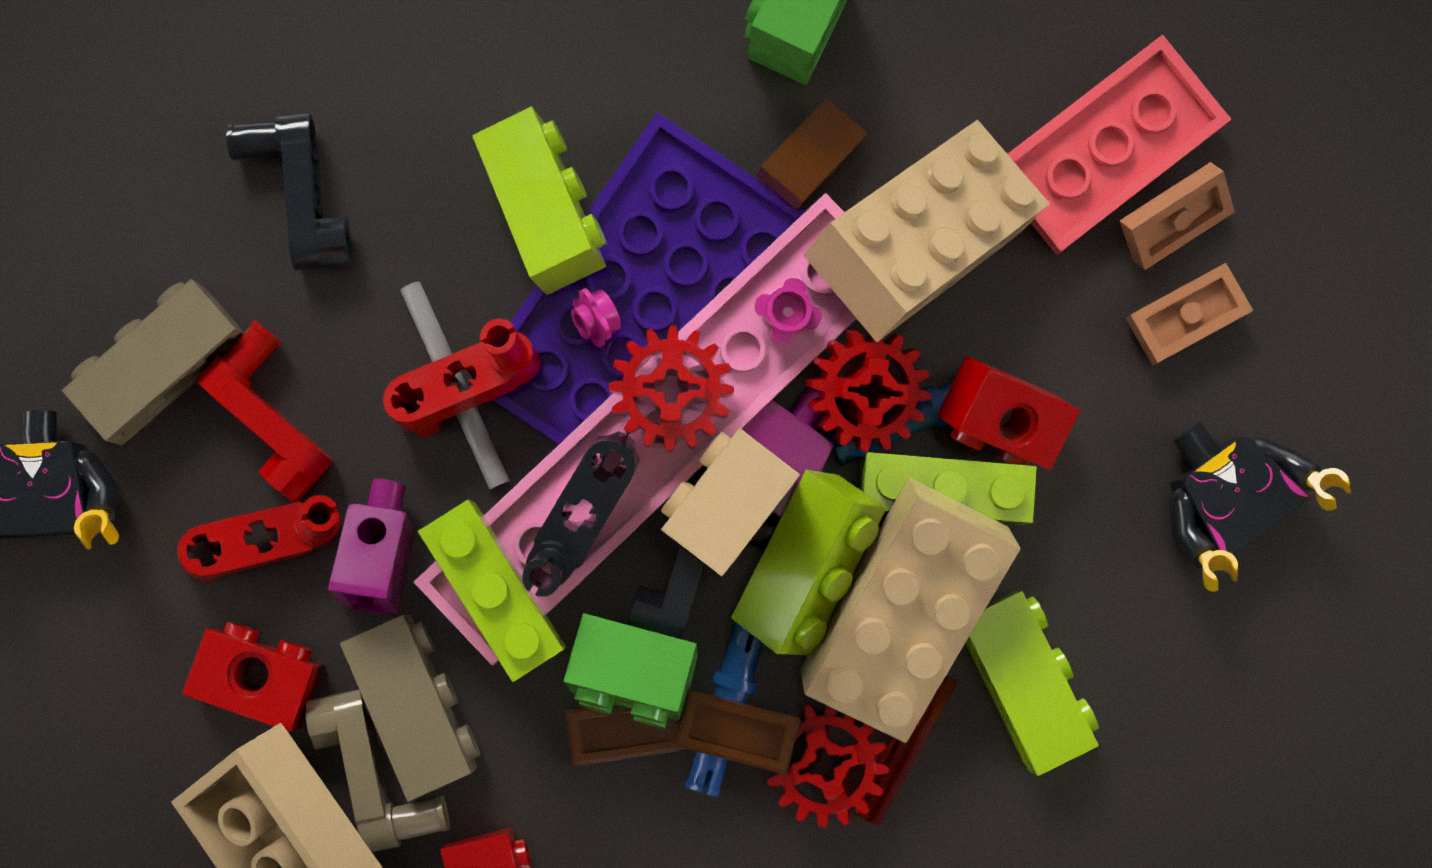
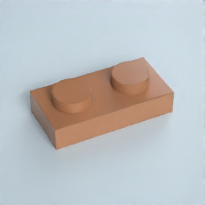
(1177, 216)
(1189, 314)

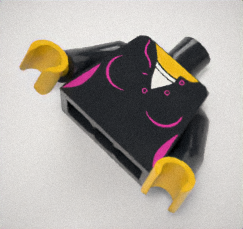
(54, 486)
(1238, 495)

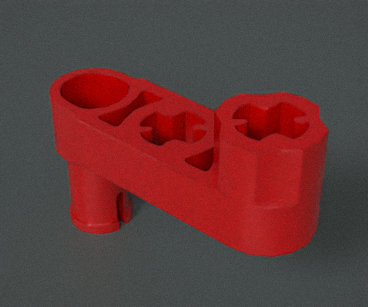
(499, 363)
(297, 458)
(295, 538)

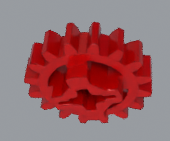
(643, 387)
(869, 410)
(836, 790)

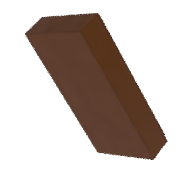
(811, 154)
(737, 731)
(615, 736)

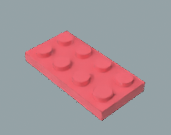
(1116, 141)

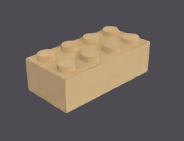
(925, 230)
(729, 499)
(908, 610)
(270, 811)

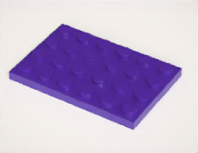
(675, 236)

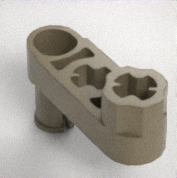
(347, 723)

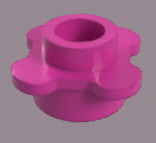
(794, 296)
(595, 316)

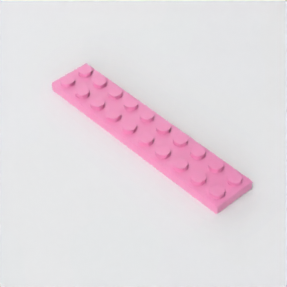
(757, 373)

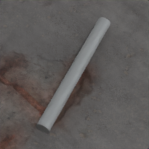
(471, 419)

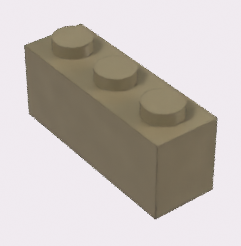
(152, 362)
(411, 705)

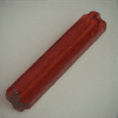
(902, 755)

